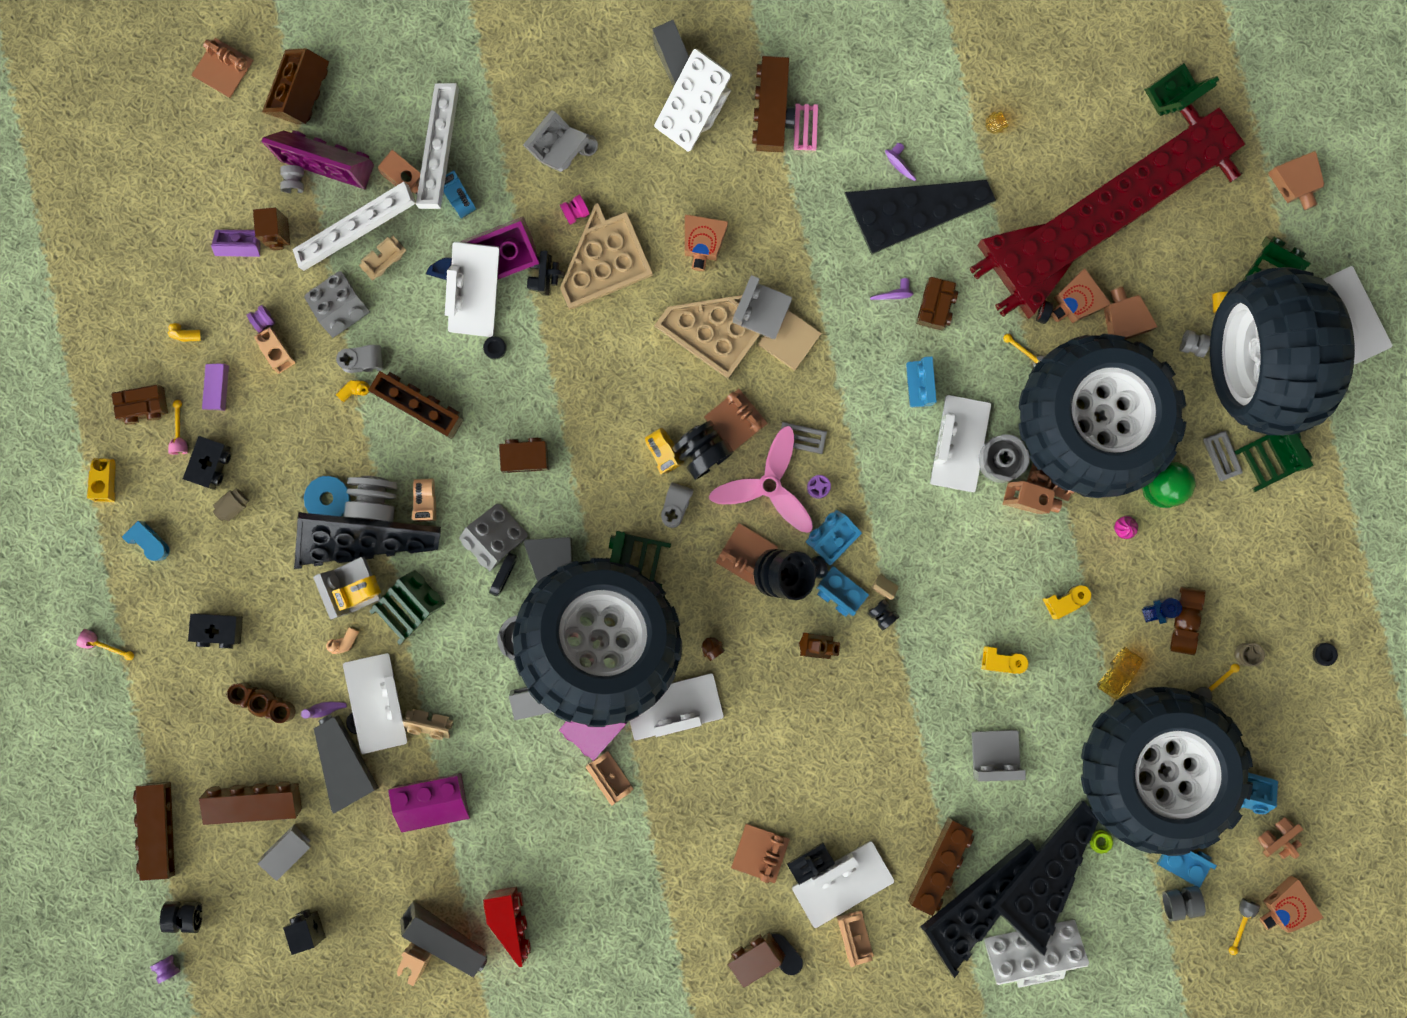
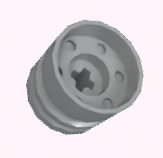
(370, 498)

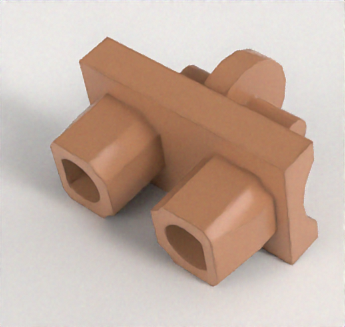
(1288, 831)

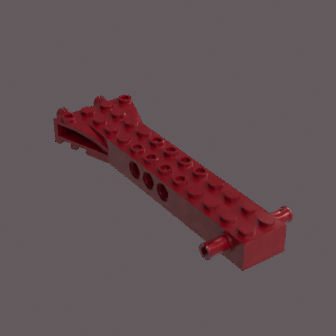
(1038, 256)

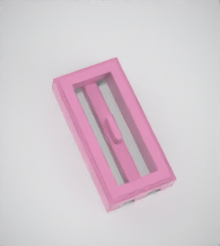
(806, 108)

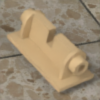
(376, 265)
(418, 723)

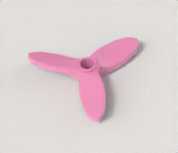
(749, 489)

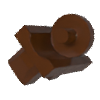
(818, 646)

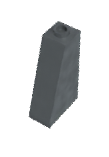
(670, 49)
(548, 554)
(342, 764)
(441, 940)

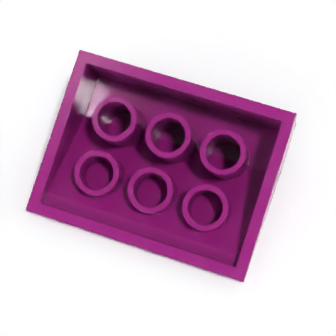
(320, 158)

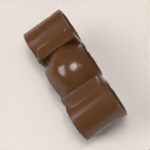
(1188, 622)
(250, 701)

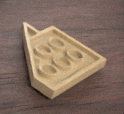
(604, 260)
(709, 332)

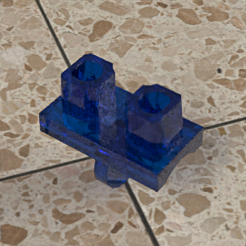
(1162, 610)

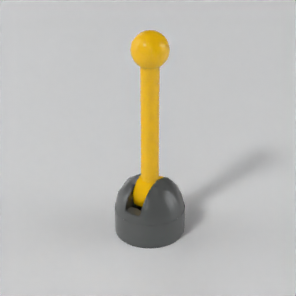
(1207, 692)
(1247, 910)

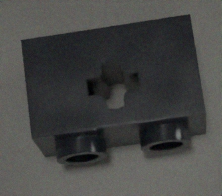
(204, 451)
(201, 630)
(304, 931)

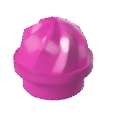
(1126, 527)

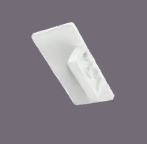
(694, 100)
(472, 289)
(1368, 330)
(960, 443)
(374, 703)
(680, 708)
(843, 884)
(1017, 960)

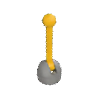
(1008, 338)

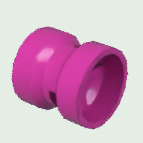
(574, 209)

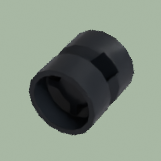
(180, 917)

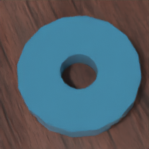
(317, 488)

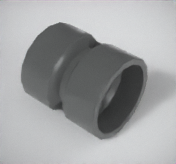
(1183, 903)

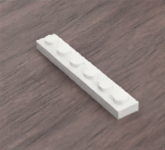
(437, 146)
(354, 226)

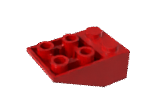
(505, 920)

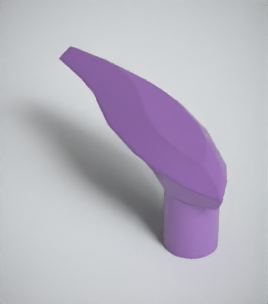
(897, 162)
(901, 293)
(322, 709)

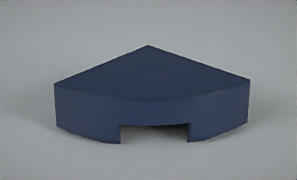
(440, 268)

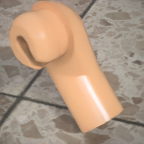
(343, 644)

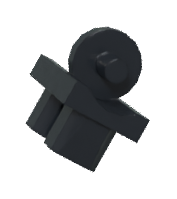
(542, 283)
(811, 863)

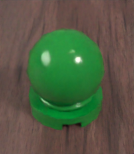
(1171, 486)

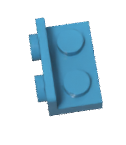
(921, 382)
(833, 536)
(842, 592)
(1263, 794)
(1189, 867)

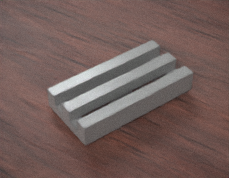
(802, 438)
(1207, 441)

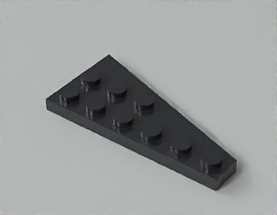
(905, 212)
(346, 539)
(1044, 883)
(970, 914)

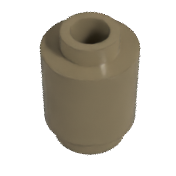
(230, 505)

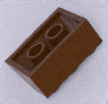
(296, 86)

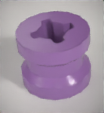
(260, 318)
(822, 486)
(165, 969)

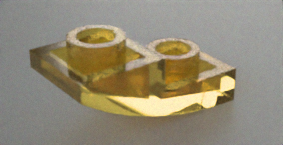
(1121, 673)

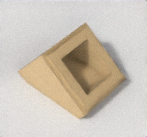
(885, 587)

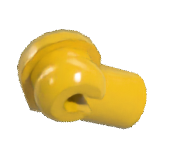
(183, 335)
(353, 387)

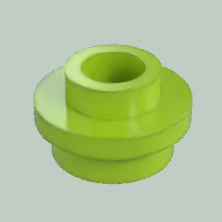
(1107, 844)

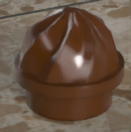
(712, 648)

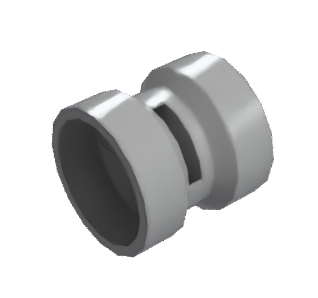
(291, 178)
(1195, 343)

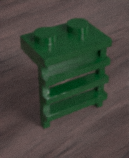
(1177, 90)
(1279, 256)
(1288, 452)
(622, 549)
(414, 597)

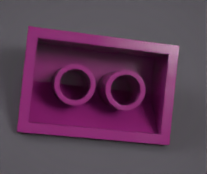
(515, 245)
(429, 802)

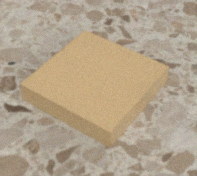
(792, 341)

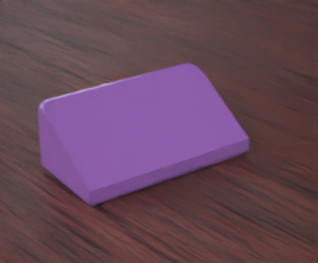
(235, 243)
(215, 387)

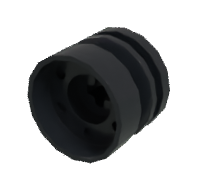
(702, 449)
(785, 574)

